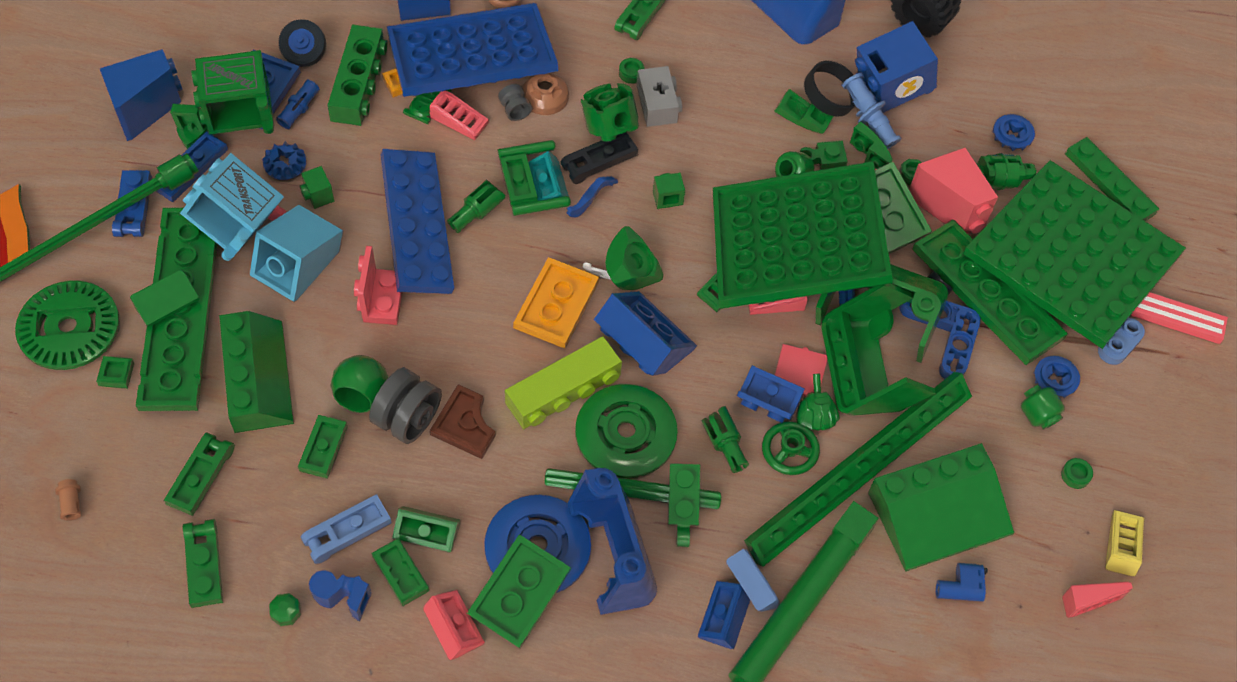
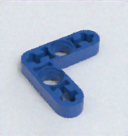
(953, 324)

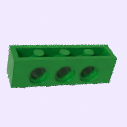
(357, 75)

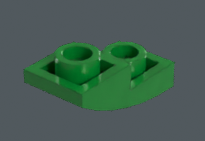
(870, 144)

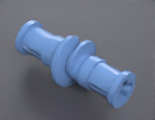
(870, 110)

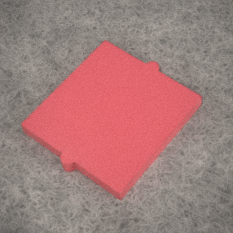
(799, 365)

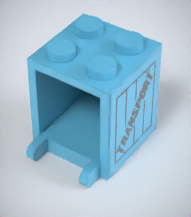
(230, 204)

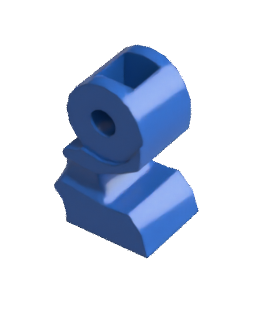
(330, 591)

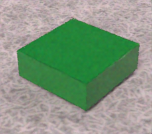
(115, 372)

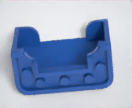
(804, 19)
(605, 504)

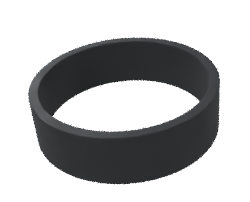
(817, 97)

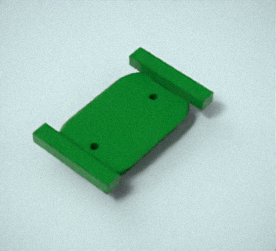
(420, 106)

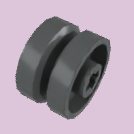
(405, 405)

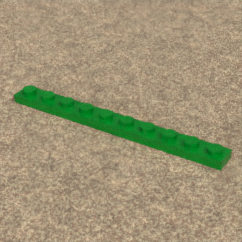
(856, 470)

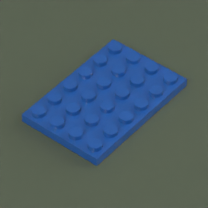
(471, 49)

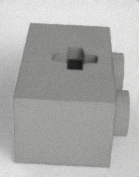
(658, 96)

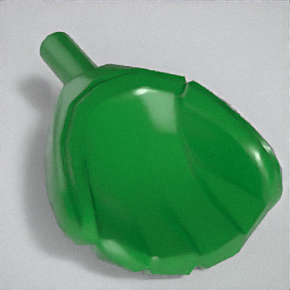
(817, 408)

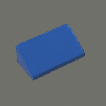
(724, 614)

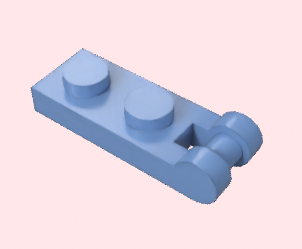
(346, 528)

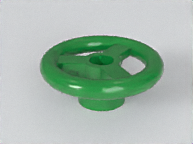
(793, 434)

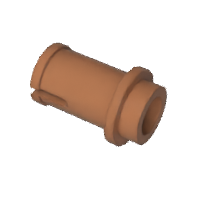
(69, 501)

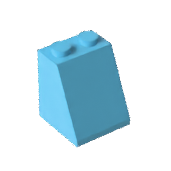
(294, 251)

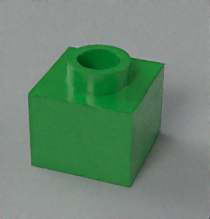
(316, 187)
(668, 190)

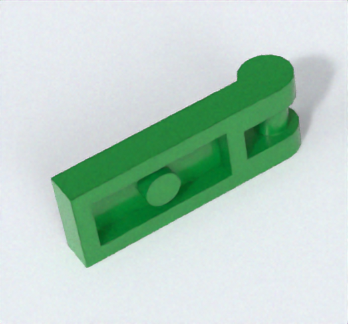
(640, 12)
(198, 474)
(203, 564)

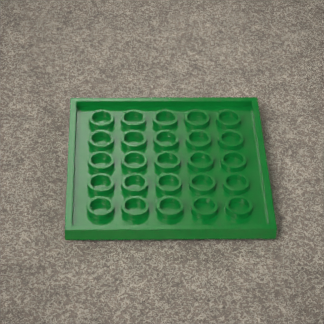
(799, 235)
(1075, 253)

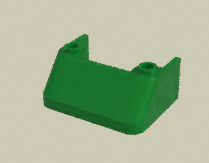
(927, 302)
(855, 355)

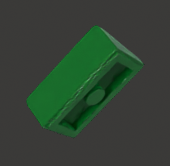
(164, 298)
(426, 528)

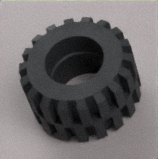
(928, 15)

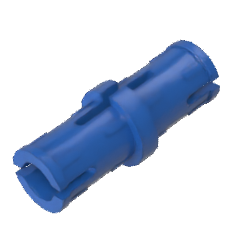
(307, 92)

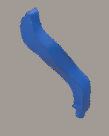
(588, 197)

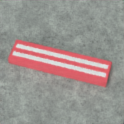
(1182, 317)

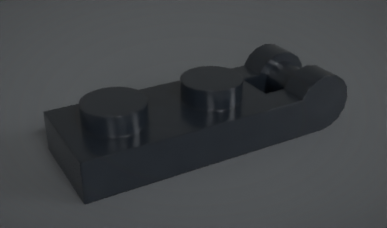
(599, 157)

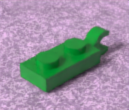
(684, 500)

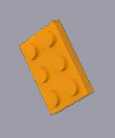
(556, 302)

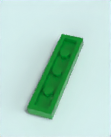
(1110, 179)

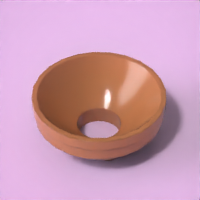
(546, 101)

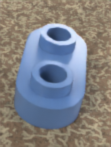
(1124, 340)

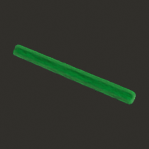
(632, 488)

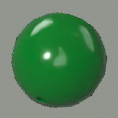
(357, 382)

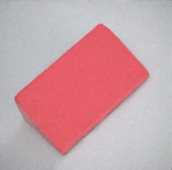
(452, 624)

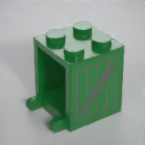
(233, 92)

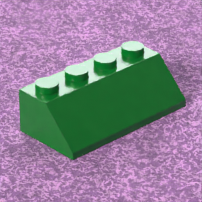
(255, 371)

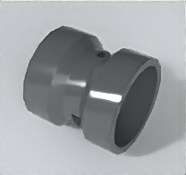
(513, 99)

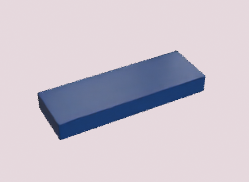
(204, 154)

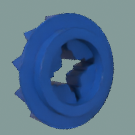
(1016, 124)
(279, 169)
(1060, 367)

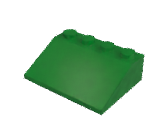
(942, 506)

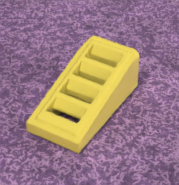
(1122, 560)

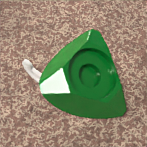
(629, 262)

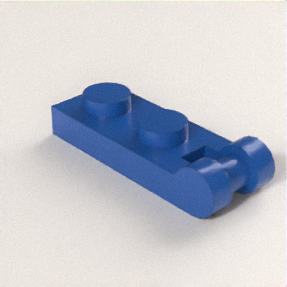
(135, 213)

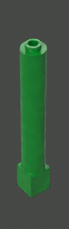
(805, 595)

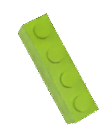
(563, 383)

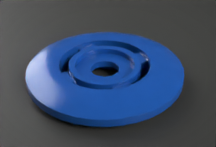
(566, 540)

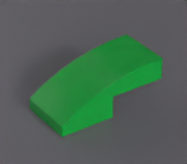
(802, 112)

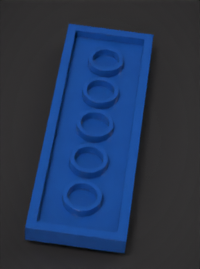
(416, 222)

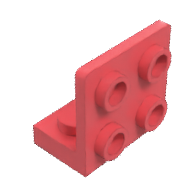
(376, 292)

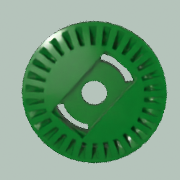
(63, 301)
(606, 448)

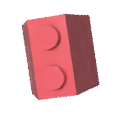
(954, 190)

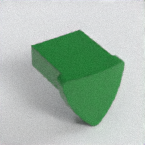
(188, 123)

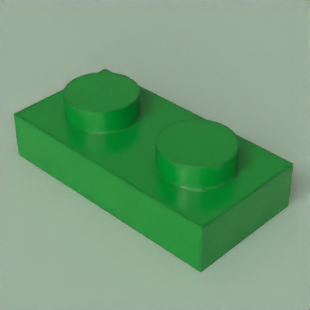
(322, 446)

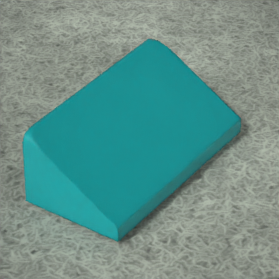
(547, 177)

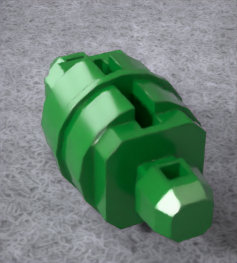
(1005, 170)

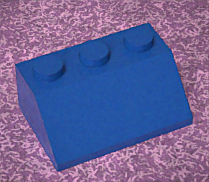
(643, 332)

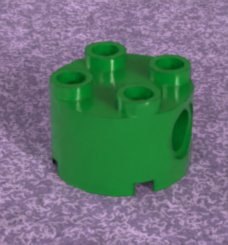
(610, 111)

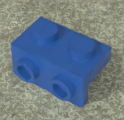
(770, 393)

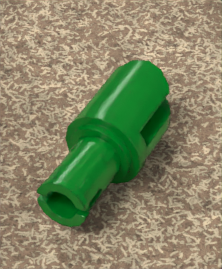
(477, 205)
(725, 438)

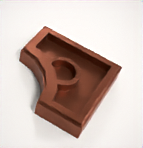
(462, 423)

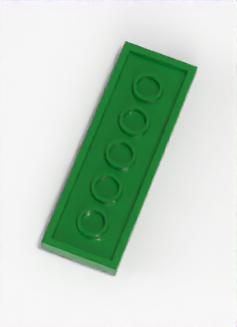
(1009, 314)

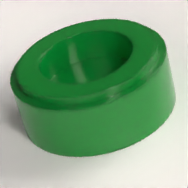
(629, 70)
(1077, 473)

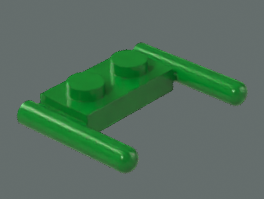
(520, 181)

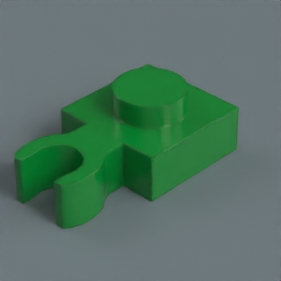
(827, 154)

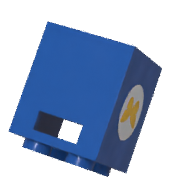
(908, 62)

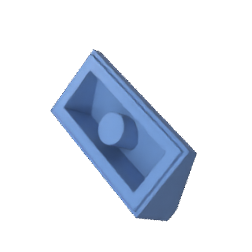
(753, 581)

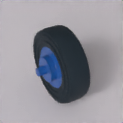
(302, 43)

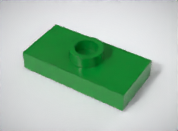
(400, 572)

